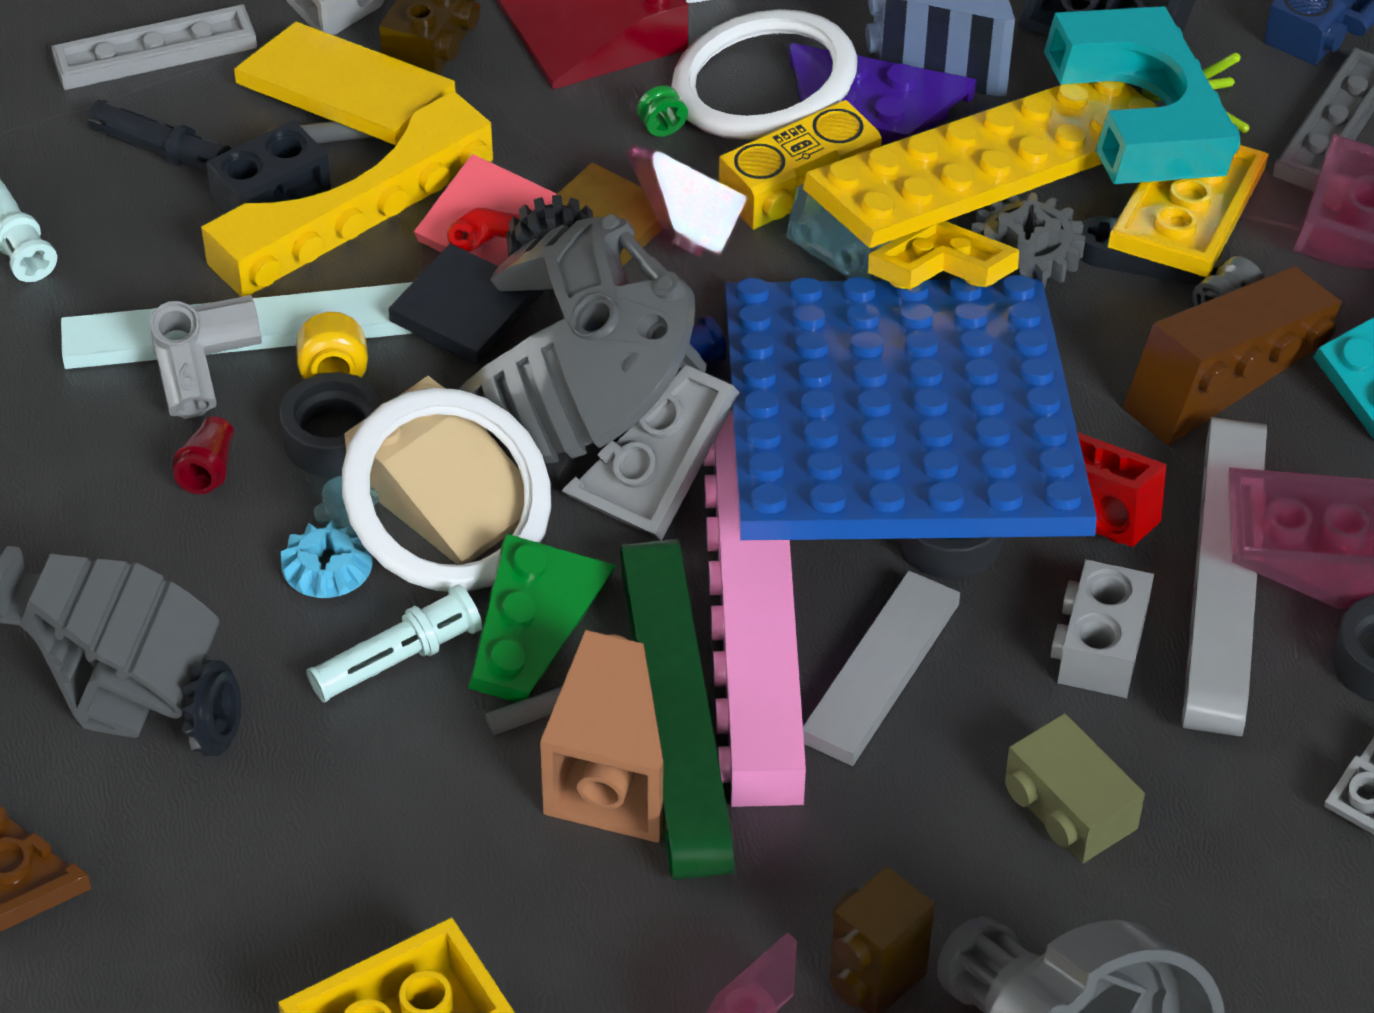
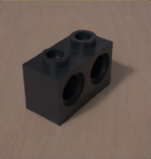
(270, 169)

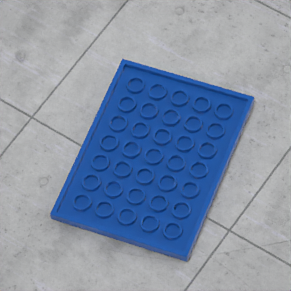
(901, 412)

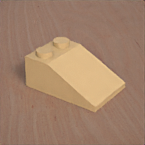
(448, 482)

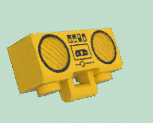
(778, 162)

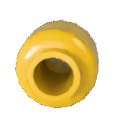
(331, 344)

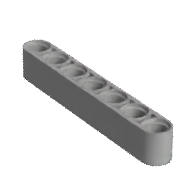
(1222, 590)

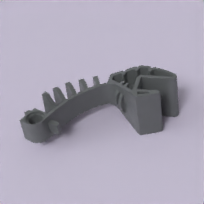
(109, 635)

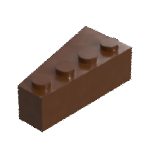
(1227, 349)

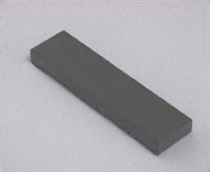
(1339, 111)

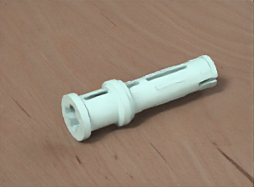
(21, 240)
(417, 633)

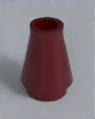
(204, 458)

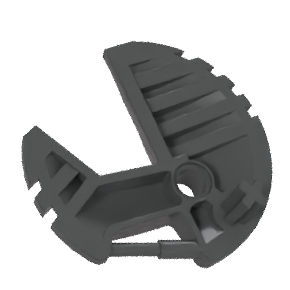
(610, 352)

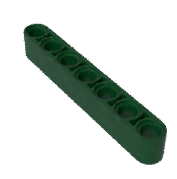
(693, 793)

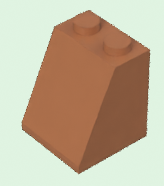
(605, 743)

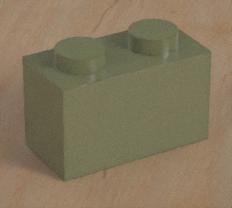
(1073, 788)

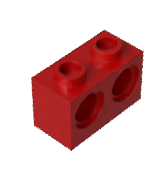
(1124, 490)

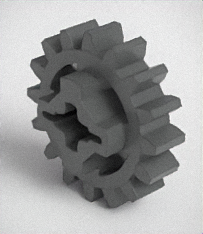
(1045, 236)

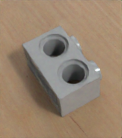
(1103, 628)

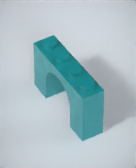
(1148, 50)

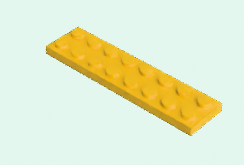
(969, 161)

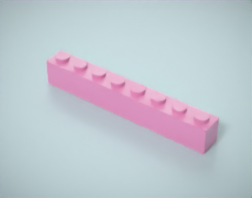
(759, 649)

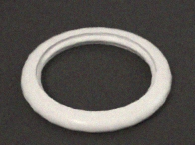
(752, 25)
(423, 403)

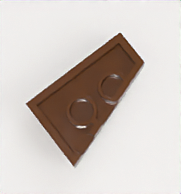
(32, 875)

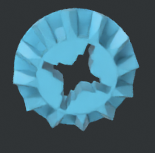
(342, 574)

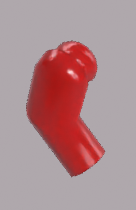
(479, 227)

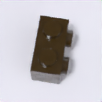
(427, 31)
(880, 941)

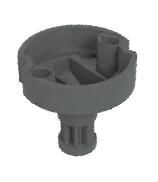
(1086, 970)

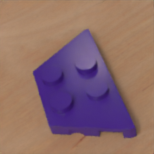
(888, 94)

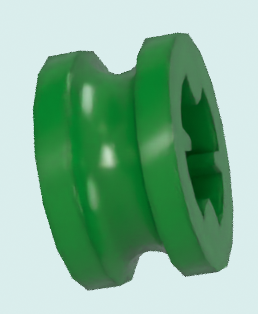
(673, 115)

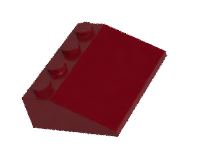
(596, 37)

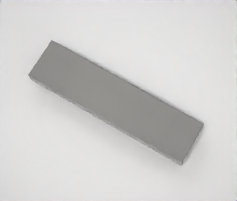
(154, 47)
(880, 668)

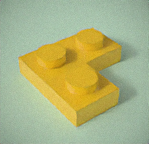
(940, 248)

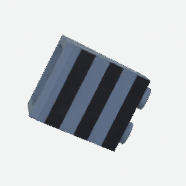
(946, 37)

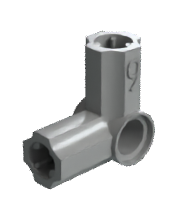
(210, 330)

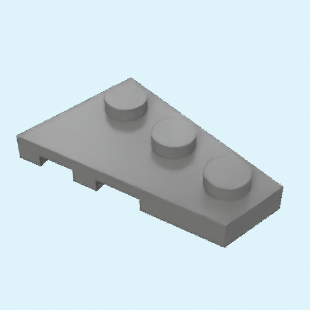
(658, 458)

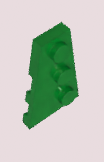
(531, 613)

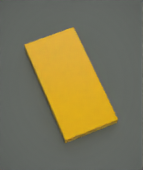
(341, 81)
(1188, 219)

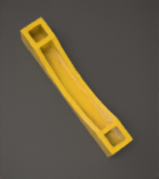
(269, 240)

